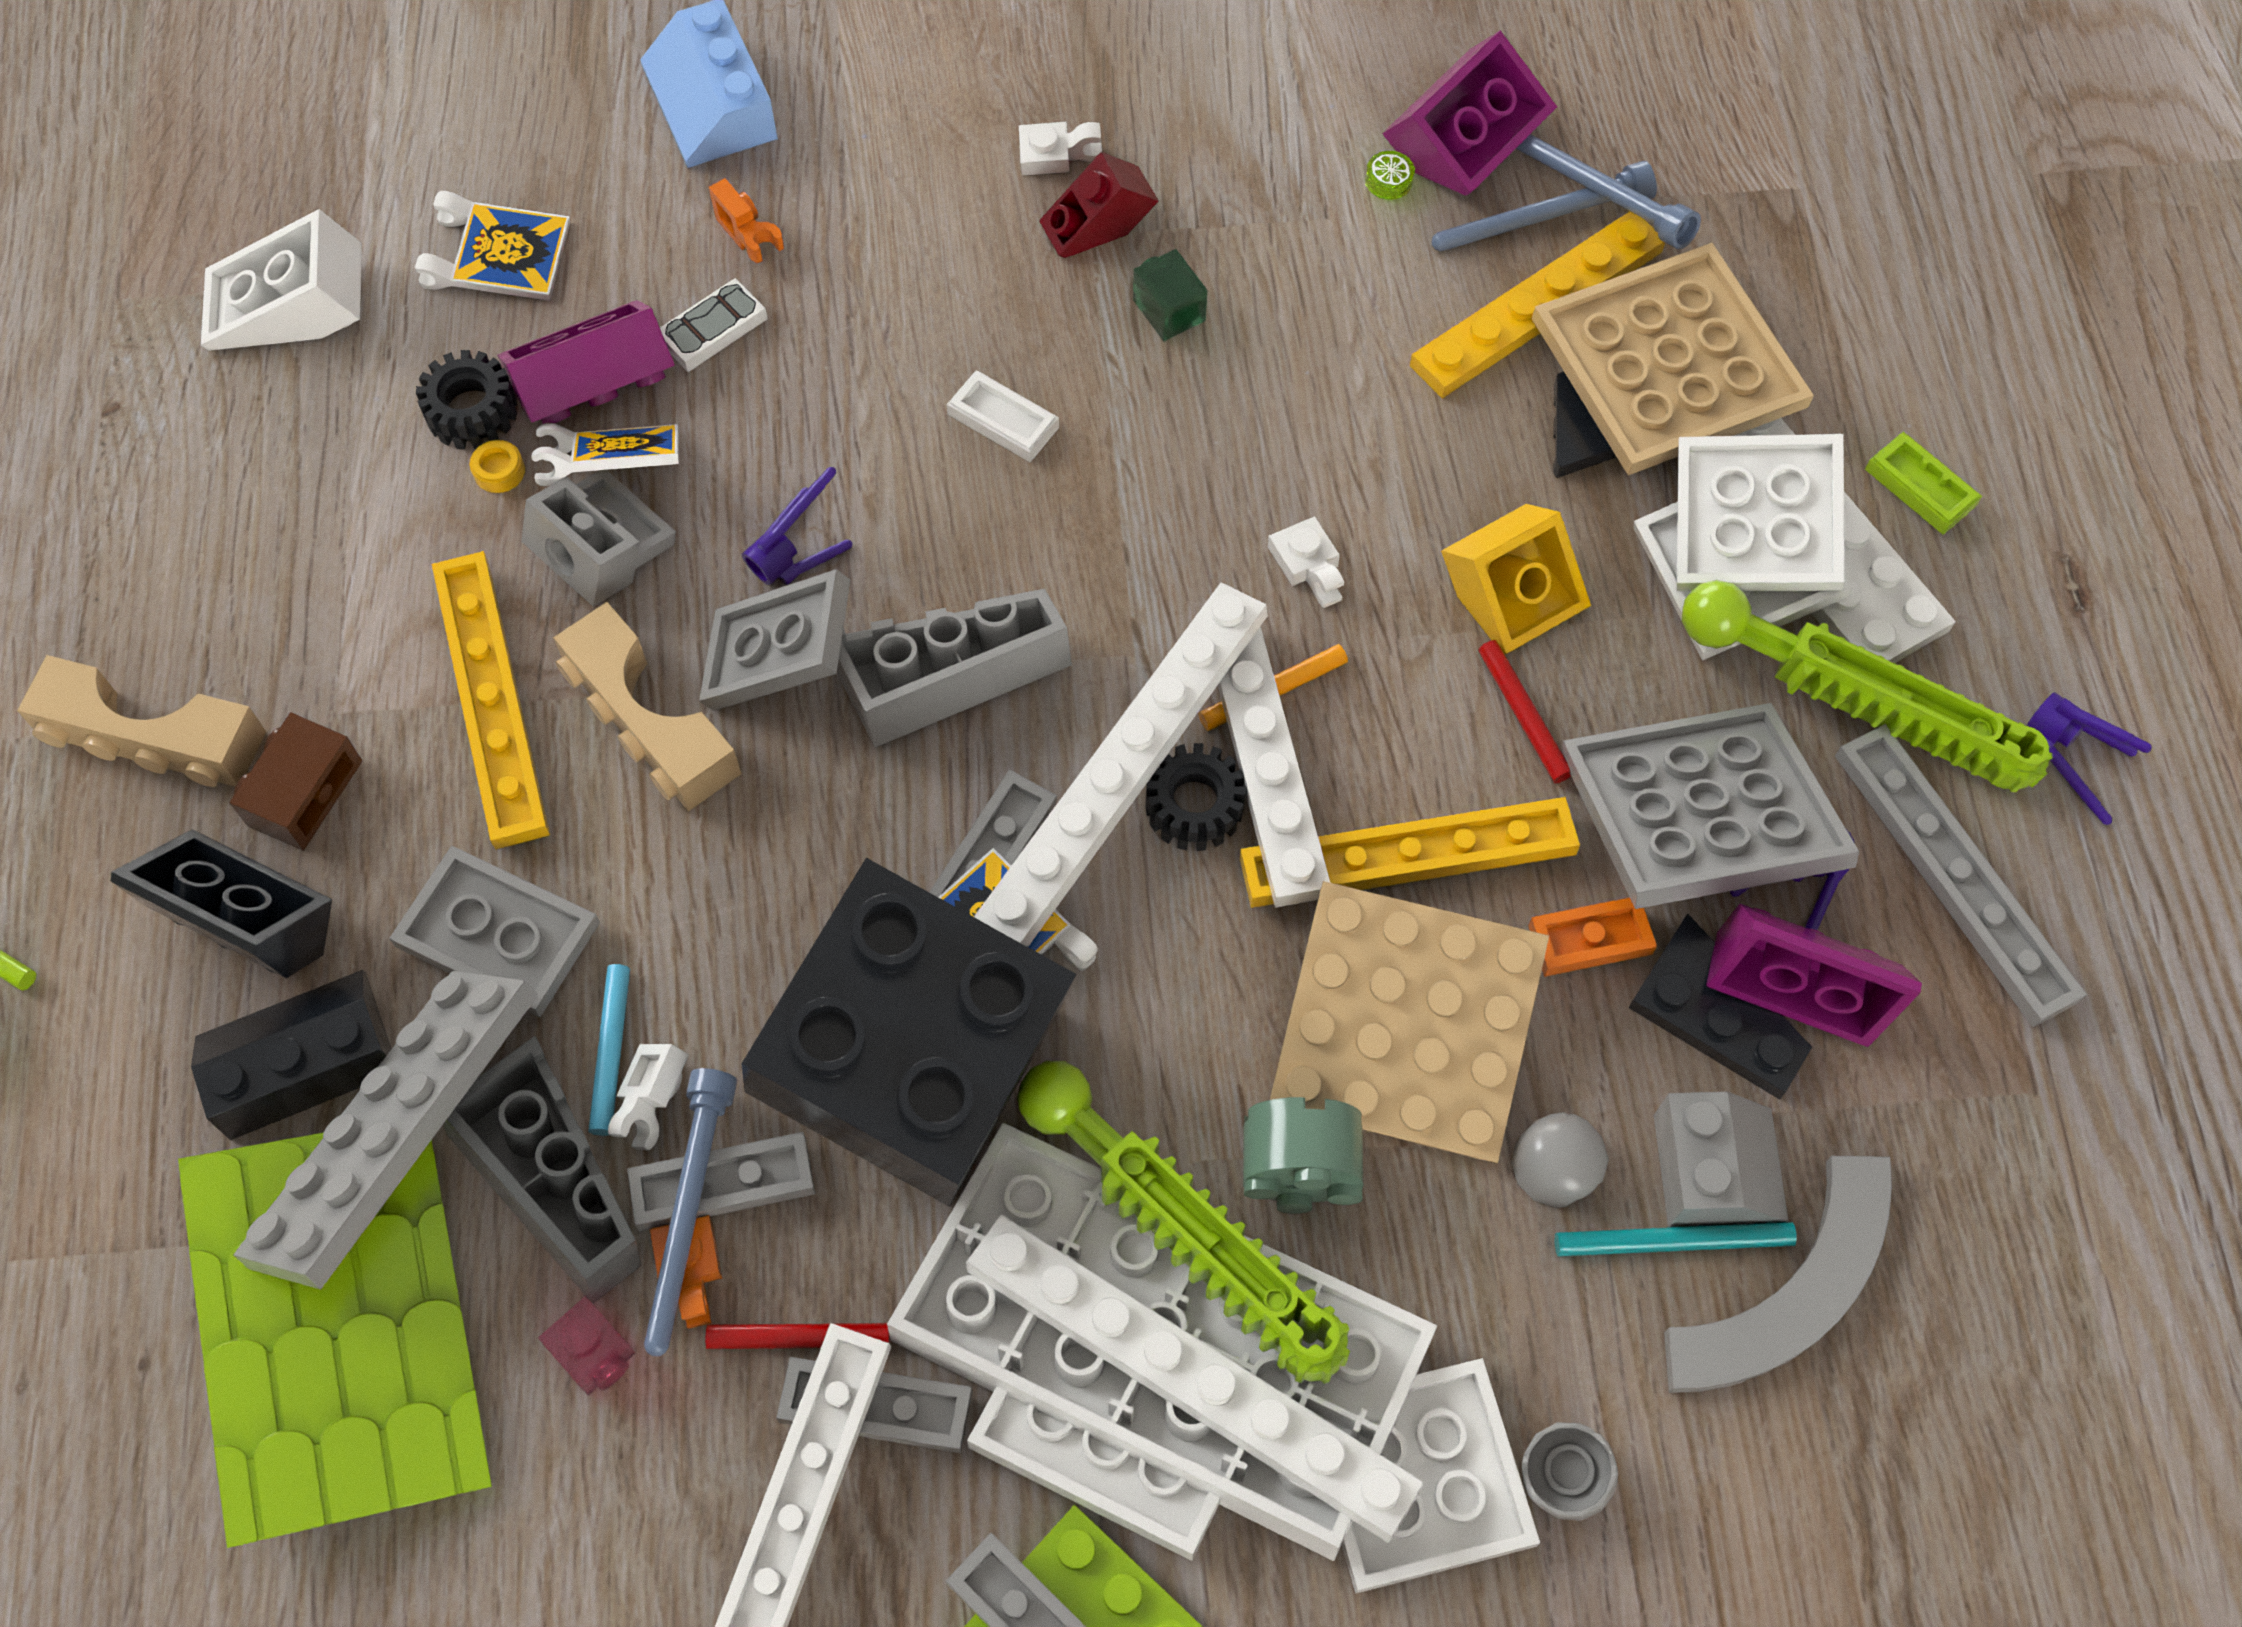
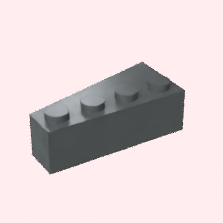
(541, 1165)

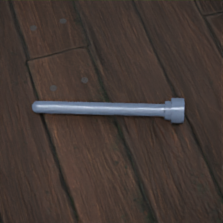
(1635, 176)
(1674, 223)
(709, 1096)

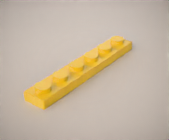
(1508, 321)
(490, 701)
(1434, 847)

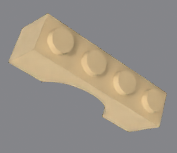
(203, 739)
(683, 751)

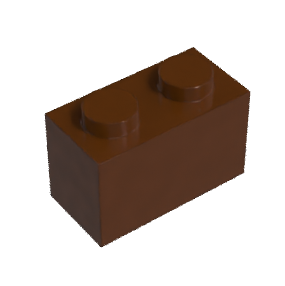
(295, 781)

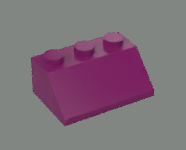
(1472, 116)
(587, 362)
(1809, 976)

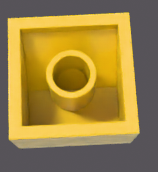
(1518, 575)

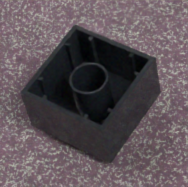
(906, 1031)

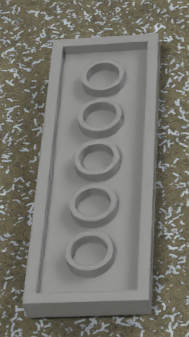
(384, 1128)

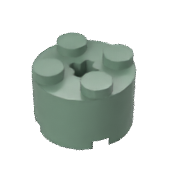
(1303, 1154)

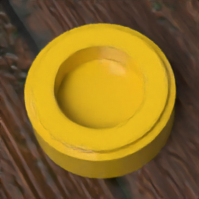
(497, 466)

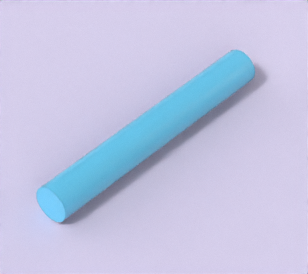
(609, 1049)

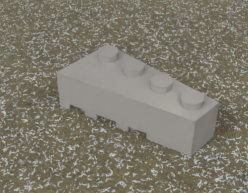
(949, 661)

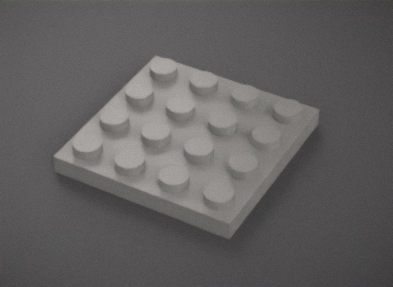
(1707, 805)

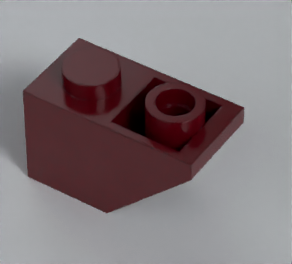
(1098, 206)

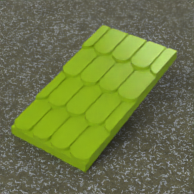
(337, 1391)

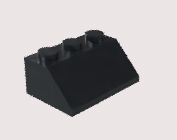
(231, 901)
(289, 1056)

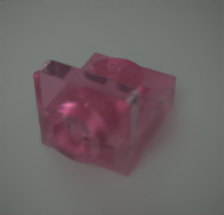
(588, 1347)

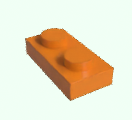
(1594, 936)

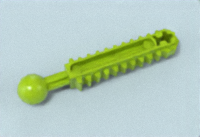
(1874, 689)
(1058, 1102)

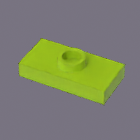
(1923, 483)

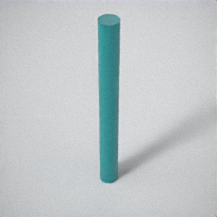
(1675, 1239)

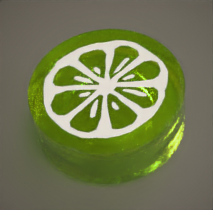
(1389, 175)

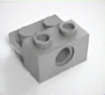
(594, 533)

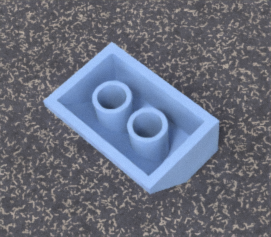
(708, 85)

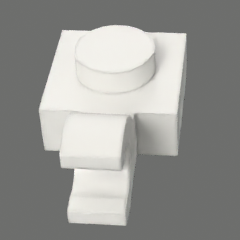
(1049, 147)
(1308, 556)
(647, 1085)

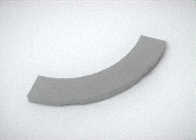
(1809, 1302)

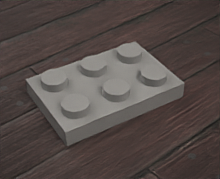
(775, 640)
(494, 925)

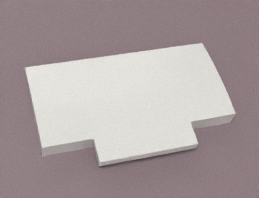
(1096, 1430)

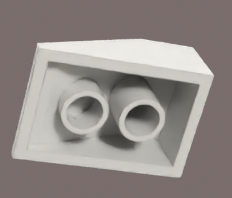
(284, 287)

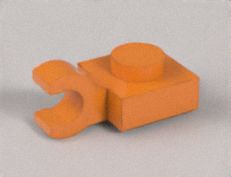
(738, 215)
(701, 1267)

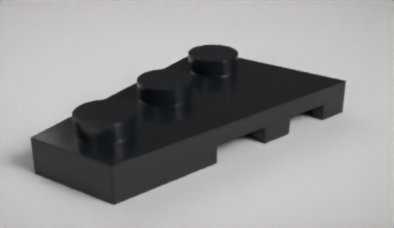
(1723, 1027)

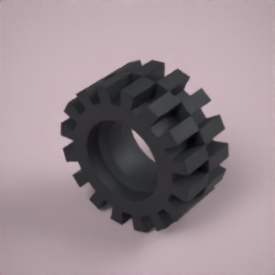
(459, 377)
(1188, 825)

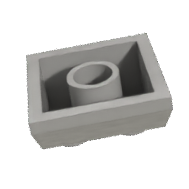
(1718, 1160)

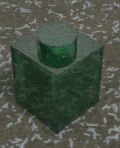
(1169, 294)

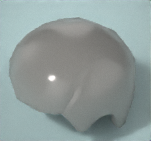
(1559, 1159)
(1570, 1471)

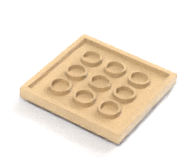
(1671, 357)
(1412, 1019)

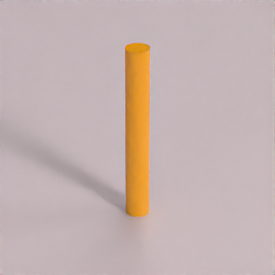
(1286, 680)

